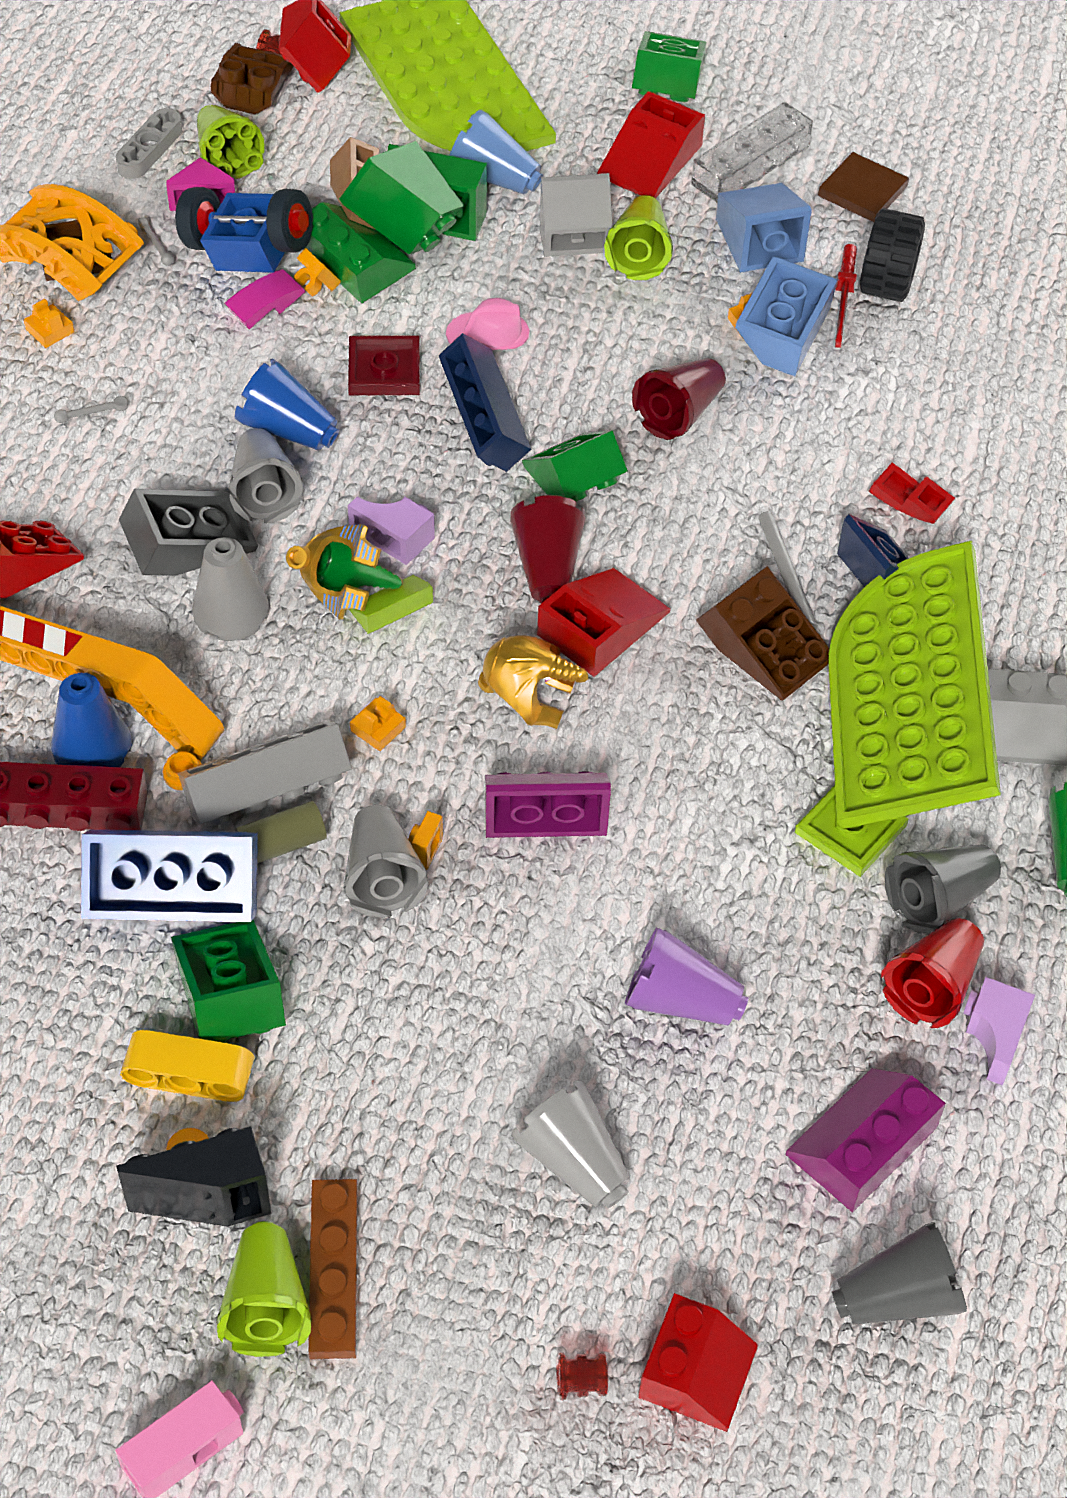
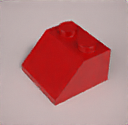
(698, 1363)

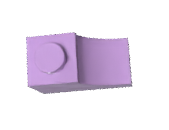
(396, 527)
(998, 1022)

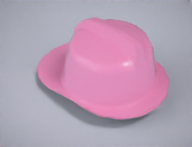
(493, 324)

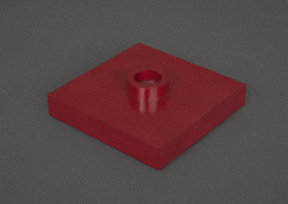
(384, 365)

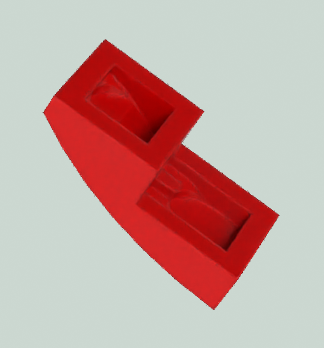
(904, 493)

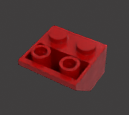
(313, 41)

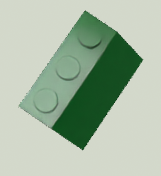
(355, 253)

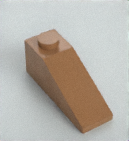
(344, 168)

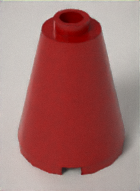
(934, 973)

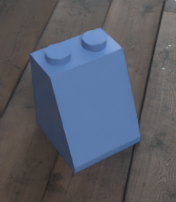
(763, 225)

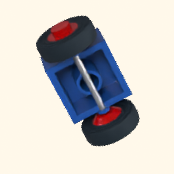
(246, 229)

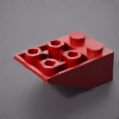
(653, 145)
(32, 554)
(598, 618)

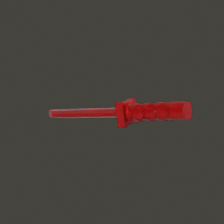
(845, 283)

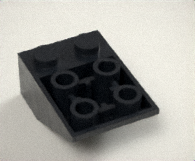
(200, 1181)

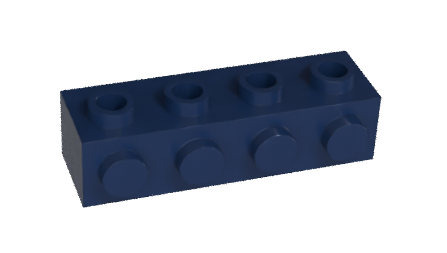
(484, 403)

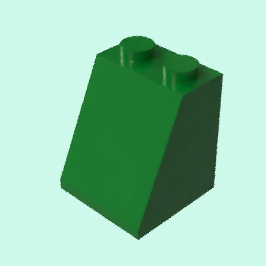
(403, 198)

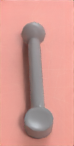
(166, 257)
(119, 403)

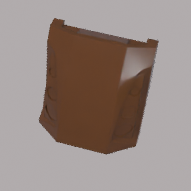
(249, 78)

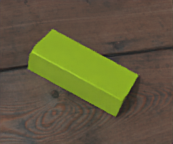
(393, 604)

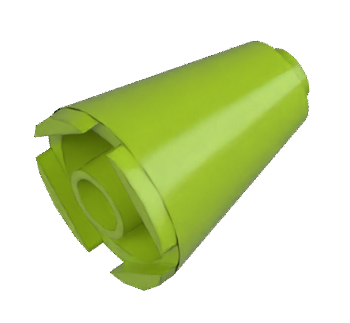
(639, 240)
(263, 1295)

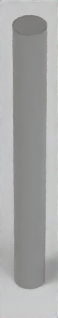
(785, 565)

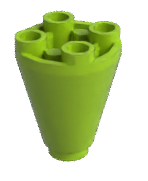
(229, 141)

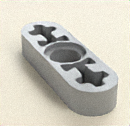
(136, 159)

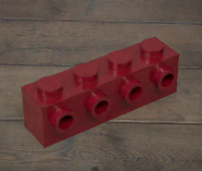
(72, 796)

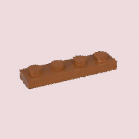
(333, 1269)

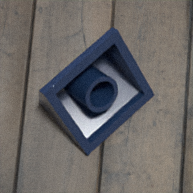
(868, 550)

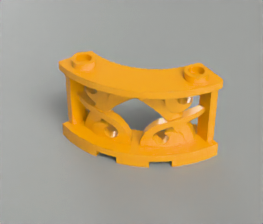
(72, 270)

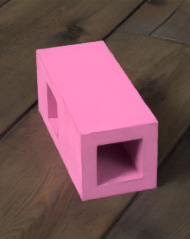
(181, 1440)

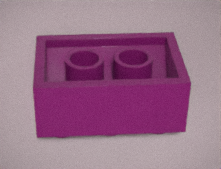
(547, 804)
(867, 1134)

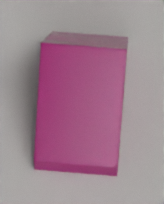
(199, 174)

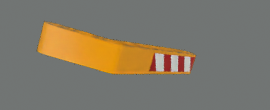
(122, 672)

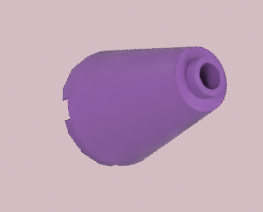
(683, 983)

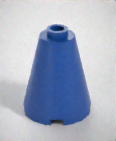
(286, 408)
(88, 725)

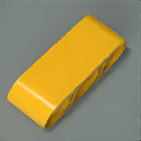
(187, 1065)

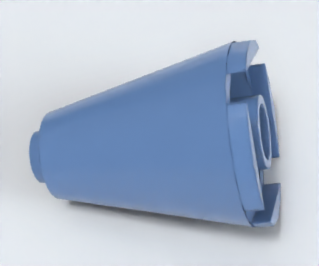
(506, 160)

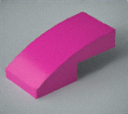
(257, 299)

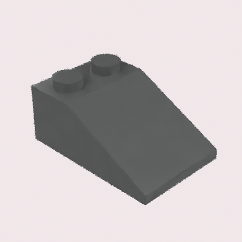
(175, 526)

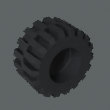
(892, 254)

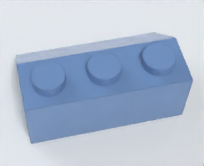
(785, 314)

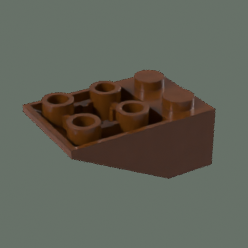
(766, 635)

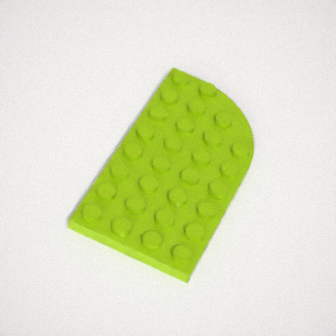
(443, 69)
(912, 692)

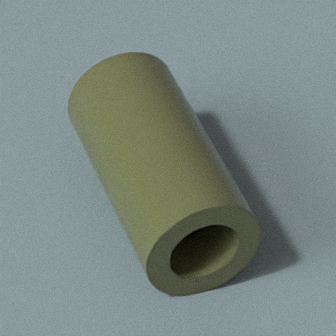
(287, 831)

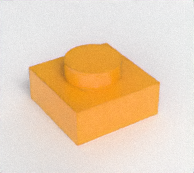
(427, 837)

